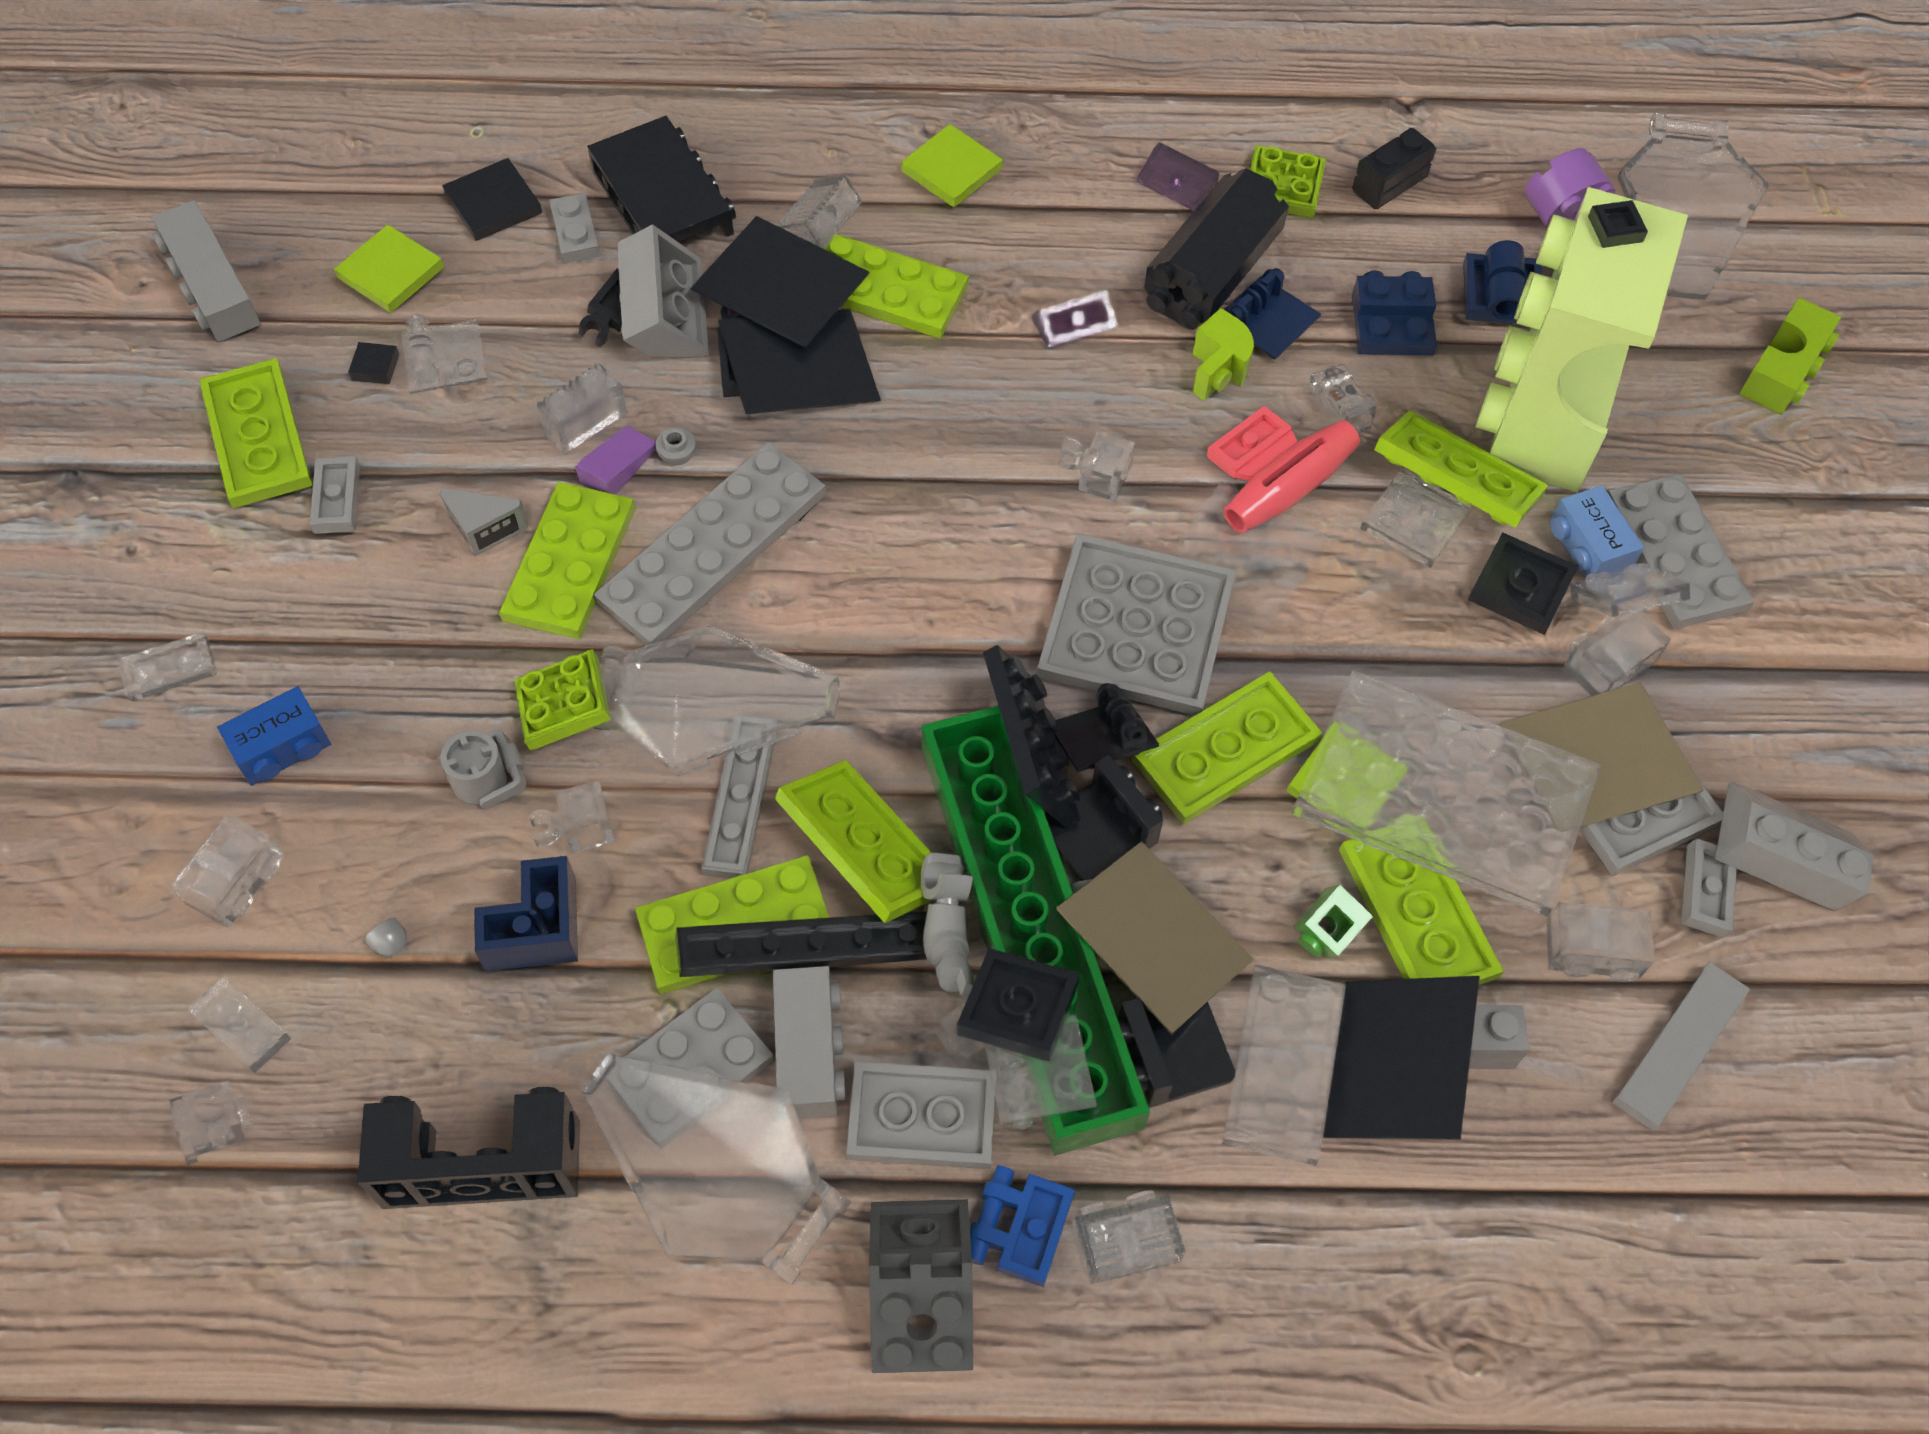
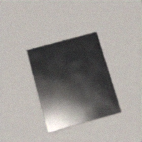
(780, 281)
(784, 376)
(1402, 1059)

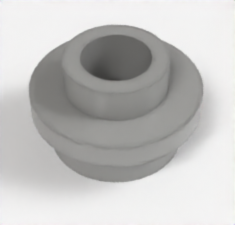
(678, 453)

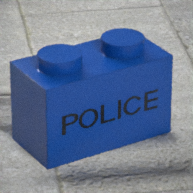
(274, 736)

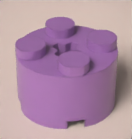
(1565, 185)

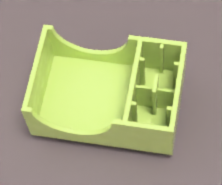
(1578, 341)

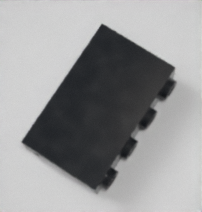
(660, 181)

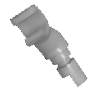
(945, 921)

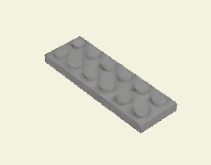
(710, 545)

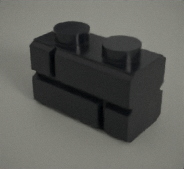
(1393, 168)

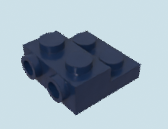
(1394, 314)

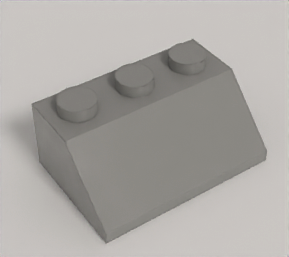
(656, 299)
(1792, 849)

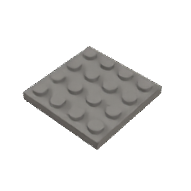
(1137, 623)

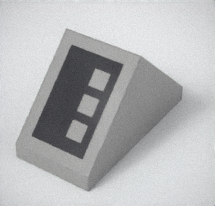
(483, 518)

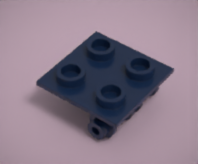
(1272, 313)

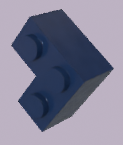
(538, 928)

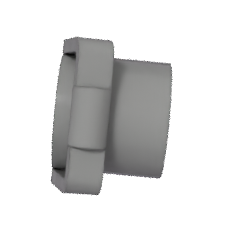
(478, 767)

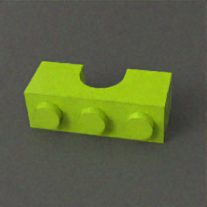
(1792, 357)

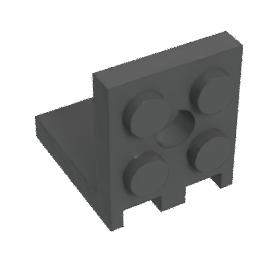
(920, 1267)

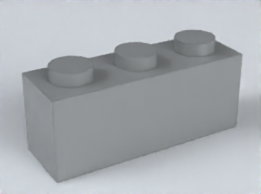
(808, 1039)

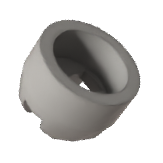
(387, 938)

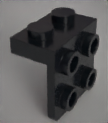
(1111, 821)
(1175, 1063)

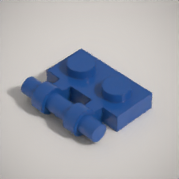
(1034, 1230)

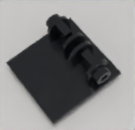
(1104, 730)

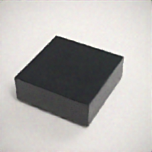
(1617, 223)
(373, 363)

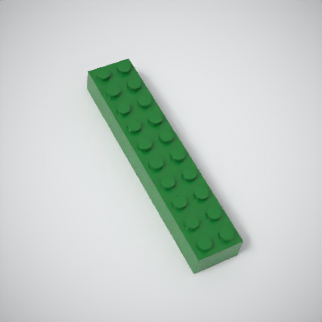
(1015, 901)

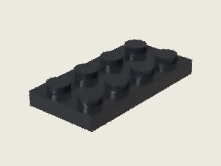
(1032, 737)

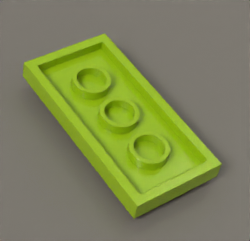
(901, 287)
(255, 433)
(1461, 468)
(568, 560)
(1227, 747)
(859, 837)
(764, 895)
(1420, 916)

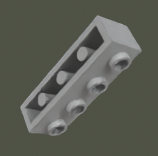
(205, 271)

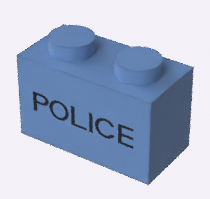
(1595, 532)

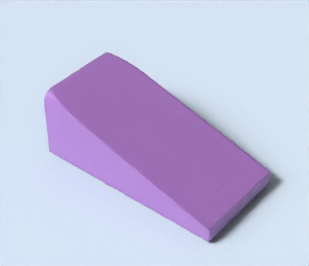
(615, 460)

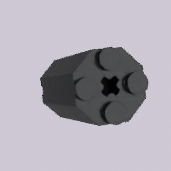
(1215, 248)

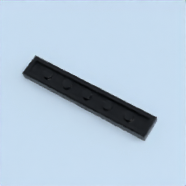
(799, 944)

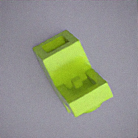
(1226, 353)

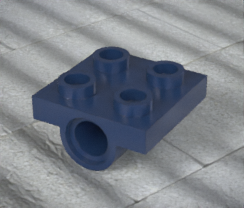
(1496, 282)

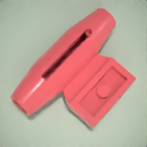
(1277, 465)

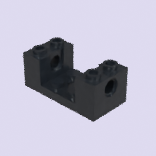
(405, 1171)

